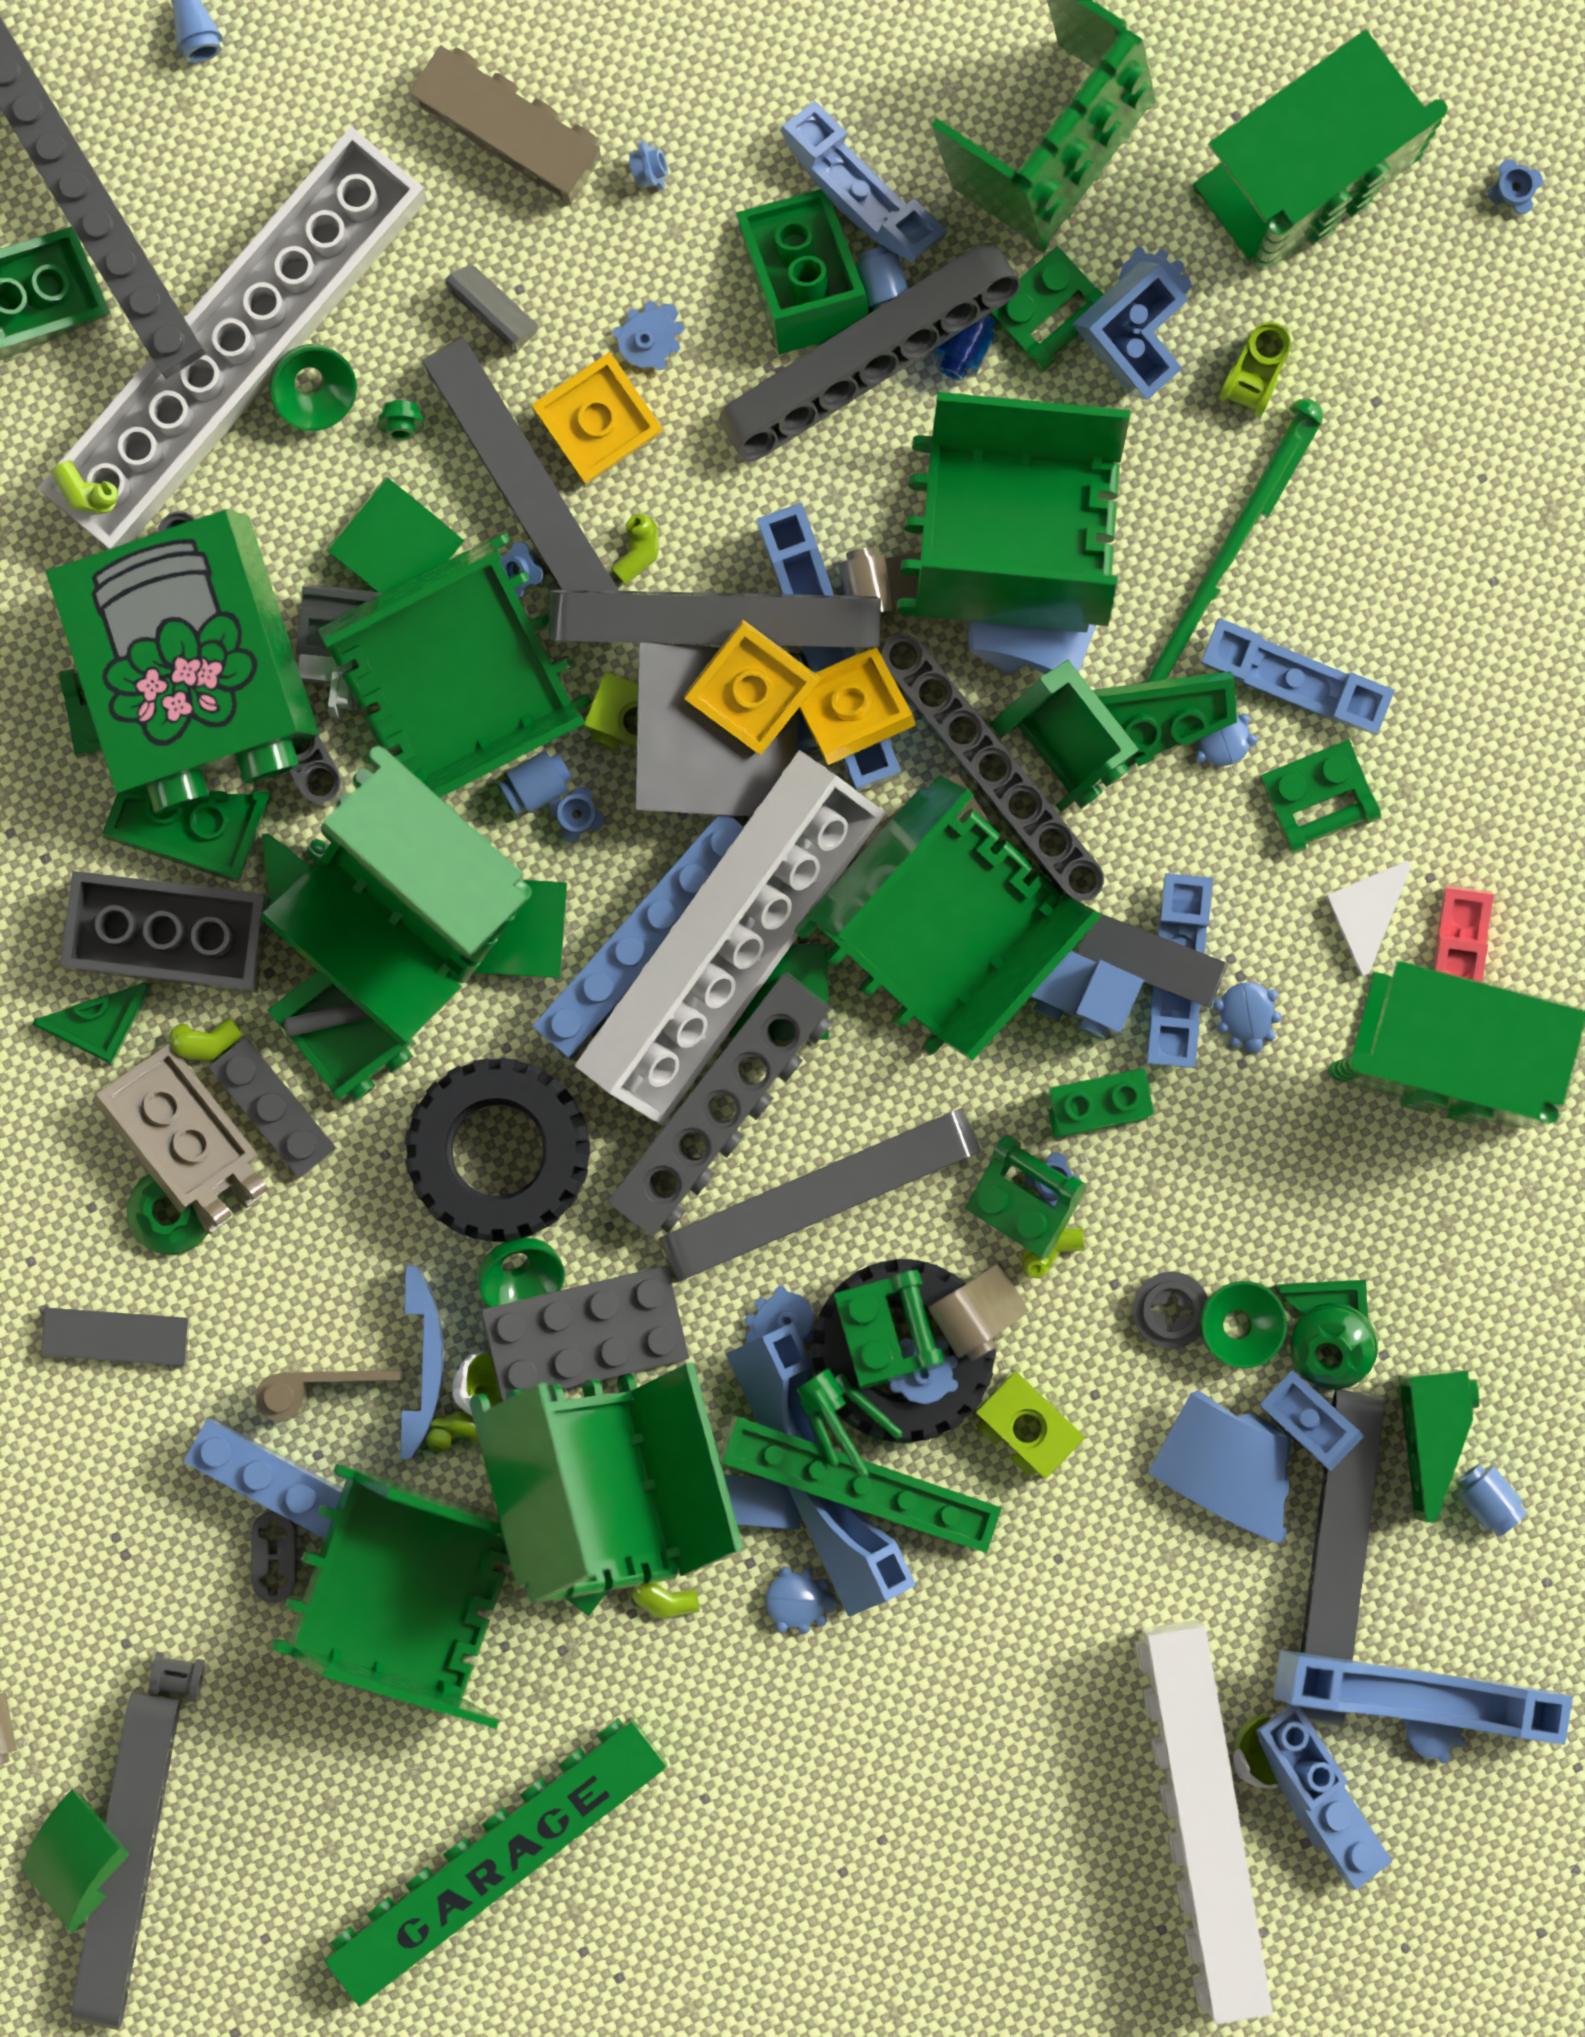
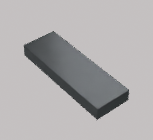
(1154, 960)
(115, 1336)

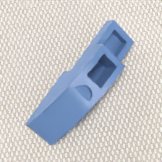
(1318, 1796)

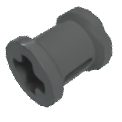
(176, 1676)

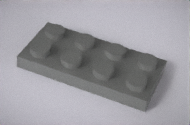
(585, 1332)

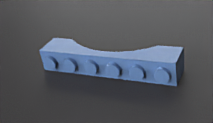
(801, 570)
(615, 967)
(856, 1554)
(1422, 1696)

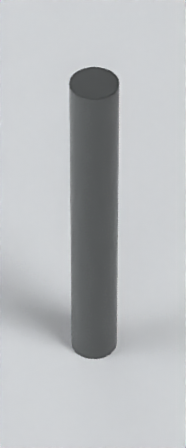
(323, 1019)

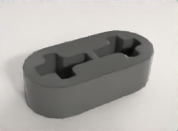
(262, 1557)

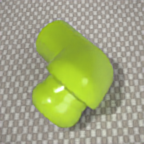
(84, 495)
(642, 548)
(203, 1045)
(1070, 1240)
(450, 1427)
(665, 1604)

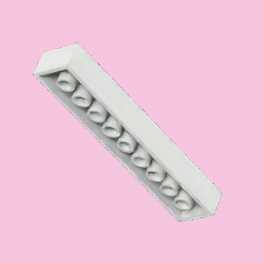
(245, 324)

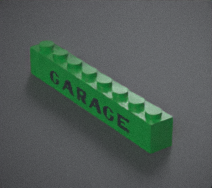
(495, 1861)

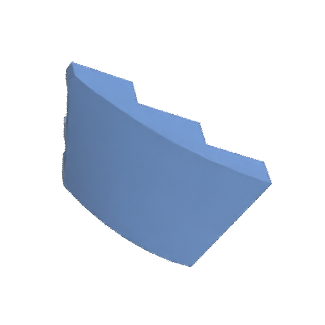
(1015, 646)
(1228, 1465)

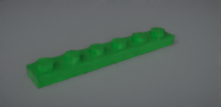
(882, 1493)

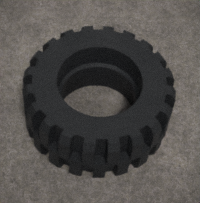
(431, 1150)
(914, 1419)

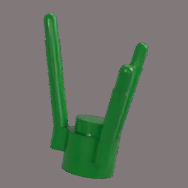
(823, 1397)

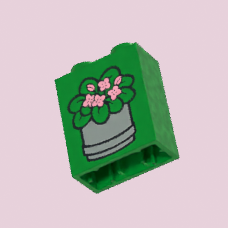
(184, 659)

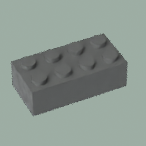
(164, 932)

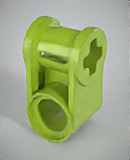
(1255, 376)

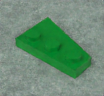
(1171, 711)
(203, 836)

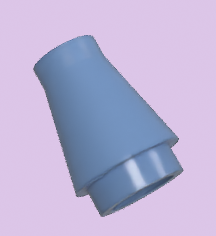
(195, 31)

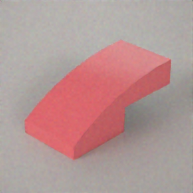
(1463, 932)

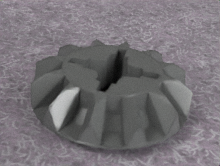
(1155, 1292)

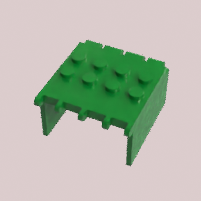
(1079, 140)
(1316, 152)
(1017, 513)
(454, 670)
(398, 899)
(948, 921)
(1464, 1048)
(606, 1484)
(399, 1594)

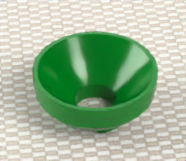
(325, 404)
(162, 1239)
(537, 1276)
(1339, 1326)
(1265, 1329)

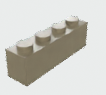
(505, 123)

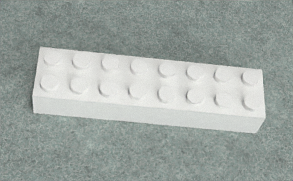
(729, 939)
(1206, 1822)

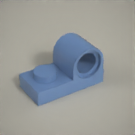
(1311, 1420)

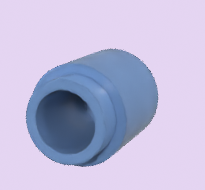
(881, 276)
(535, 782)
(1490, 1499)

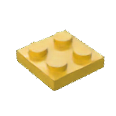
(597, 418)
(751, 687)
(855, 706)

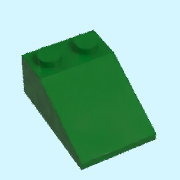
(802, 270)
(46, 291)
(1436, 1426)

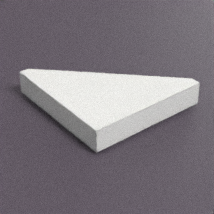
(1366, 910)

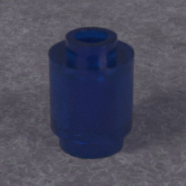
(966, 351)

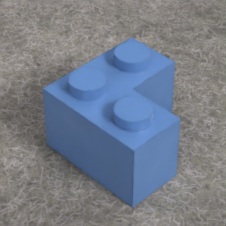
(1124, 324)
(1089, 993)

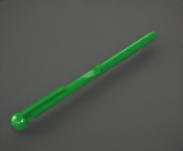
(1261, 501)

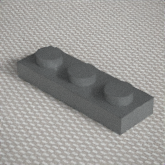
(272, 1107)

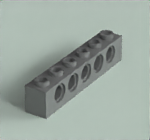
(636, 1194)

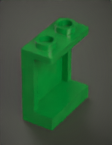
(1070, 733)
(341, 1054)
(1099, 1103)

